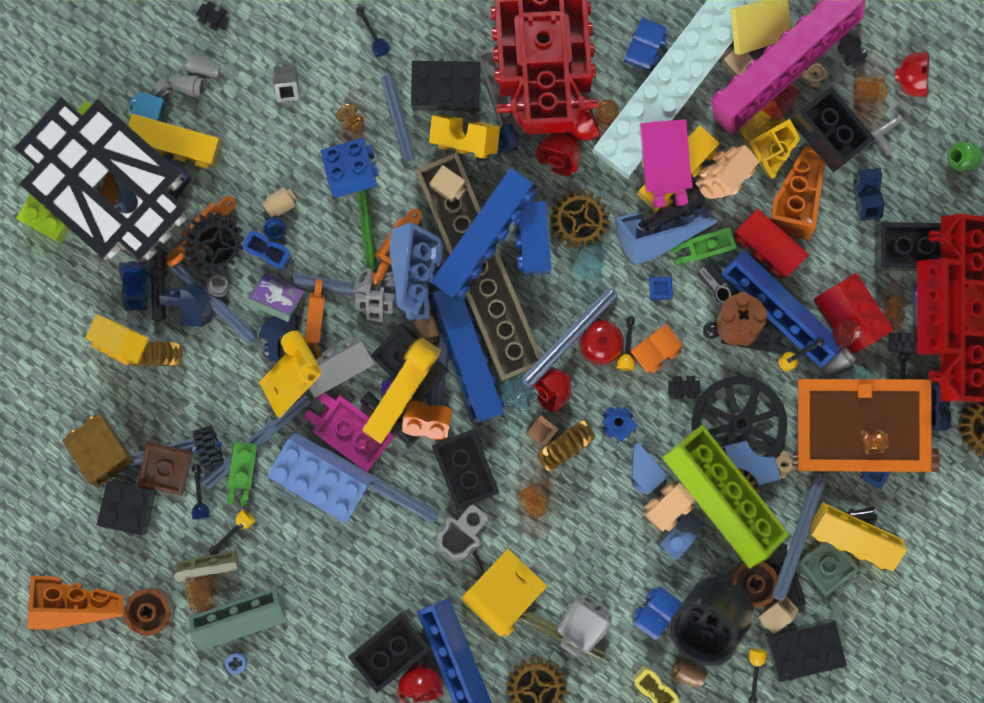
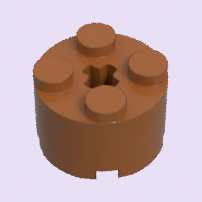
(741, 319)
(765, 574)
(139, 602)

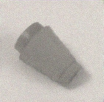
(200, 65)
(189, 85)
(840, 362)

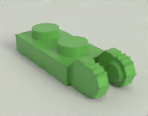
(706, 246)
(241, 470)

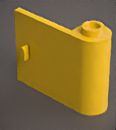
(291, 374)
(501, 595)

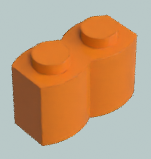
(657, 348)
(427, 420)

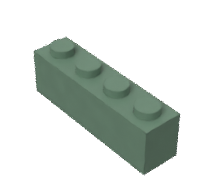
(237, 619)

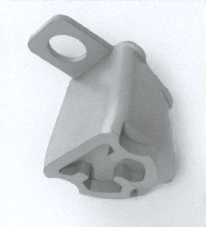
(457, 537)
(584, 624)

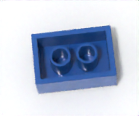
(533, 240)

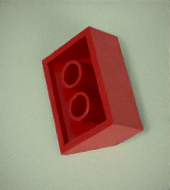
(770, 244)
(853, 301)

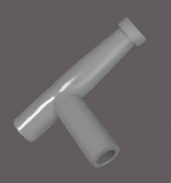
(879, 132)

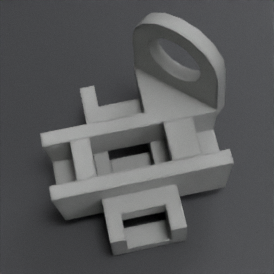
(364, 295)

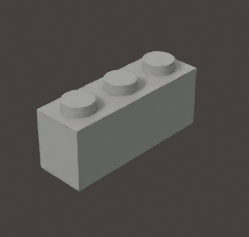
(341, 364)

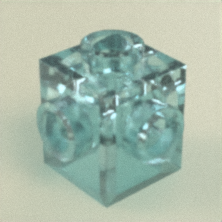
(516, 394)

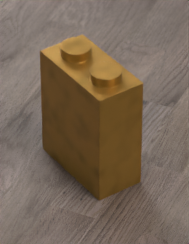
(97, 450)

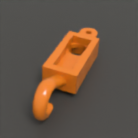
(223, 207)
(383, 252)
(314, 318)

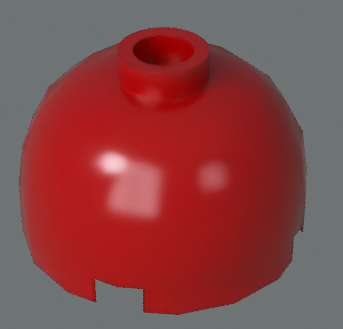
(914, 74)
(586, 126)
(560, 152)
(601, 343)
(553, 389)
(420, 685)

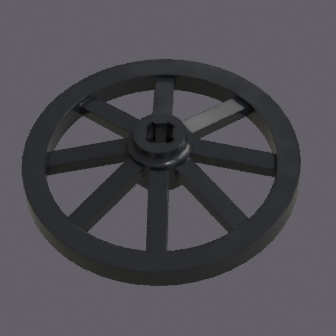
(779, 411)

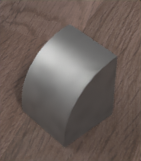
(286, 83)

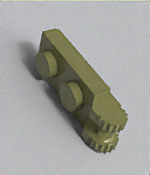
(206, 565)

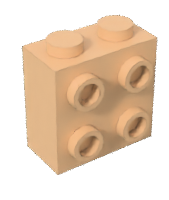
(727, 172)
(669, 506)

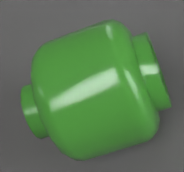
(964, 156)

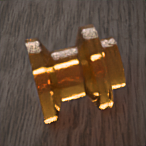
(607, 112)
(352, 121)
(894, 307)
(877, 441)

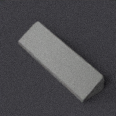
(487, 66)

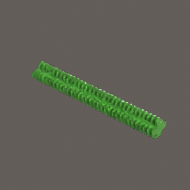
(368, 242)

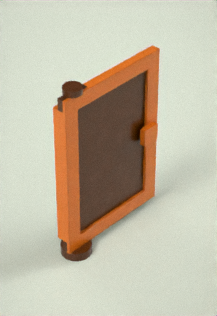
(839, 410)

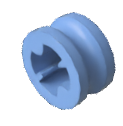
(241, 668)

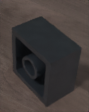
(126, 507)

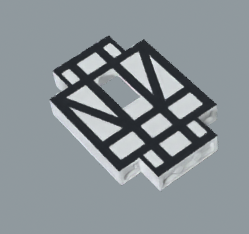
(75, 153)

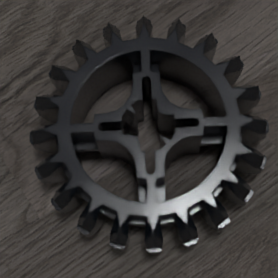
(214, 224)

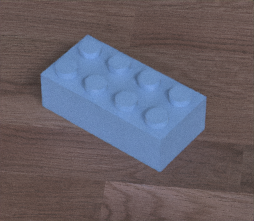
(320, 477)

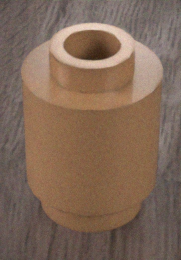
(427, 329)
(689, 672)

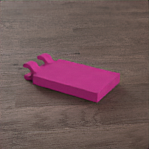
(666, 160)
(342, 429)

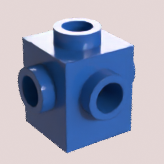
(627, 424)

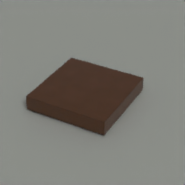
(164, 468)

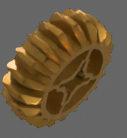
(569, 215)
(160, 354)
(974, 413)
(566, 445)
(546, 684)

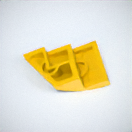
(770, 141)

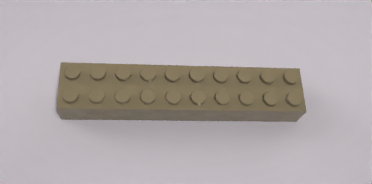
(491, 292)

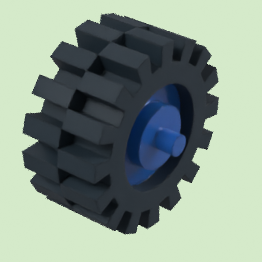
(208, 447)

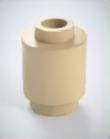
(280, 202)

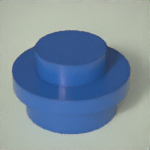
(274, 228)

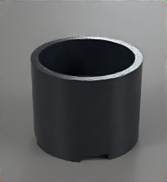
(712, 621)

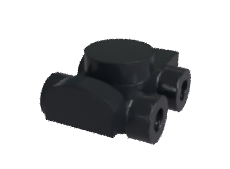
(217, 19)
(852, 48)
(678, 387)

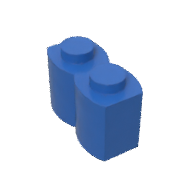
(645, 44)
(271, 252)
(656, 612)

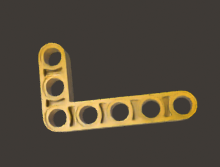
(418, 363)

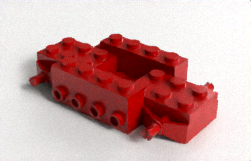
(544, 75)
(953, 308)

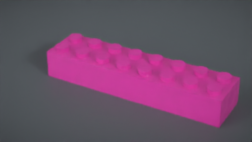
(784, 61)

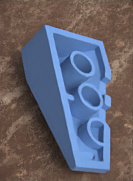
(645, 246)
(413, 261)

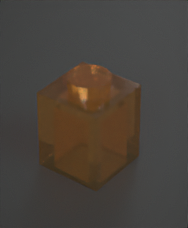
(869, 90)
(533, 501)
(200, 594)

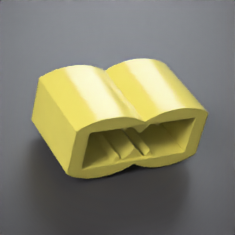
(651, 686)

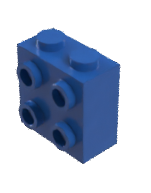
(350, 167)

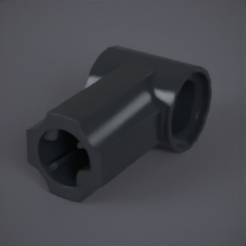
(716, 282)

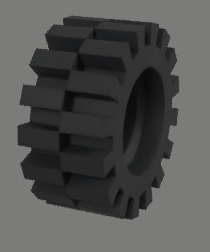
(902, 342)

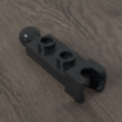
(764, 342)

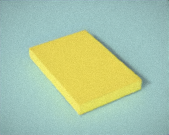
(759, 24)

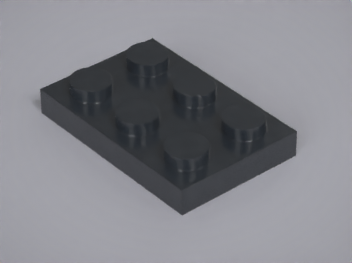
(392, 355)

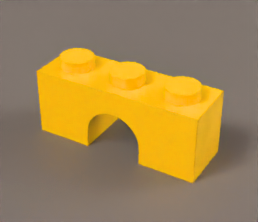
(448, 133)

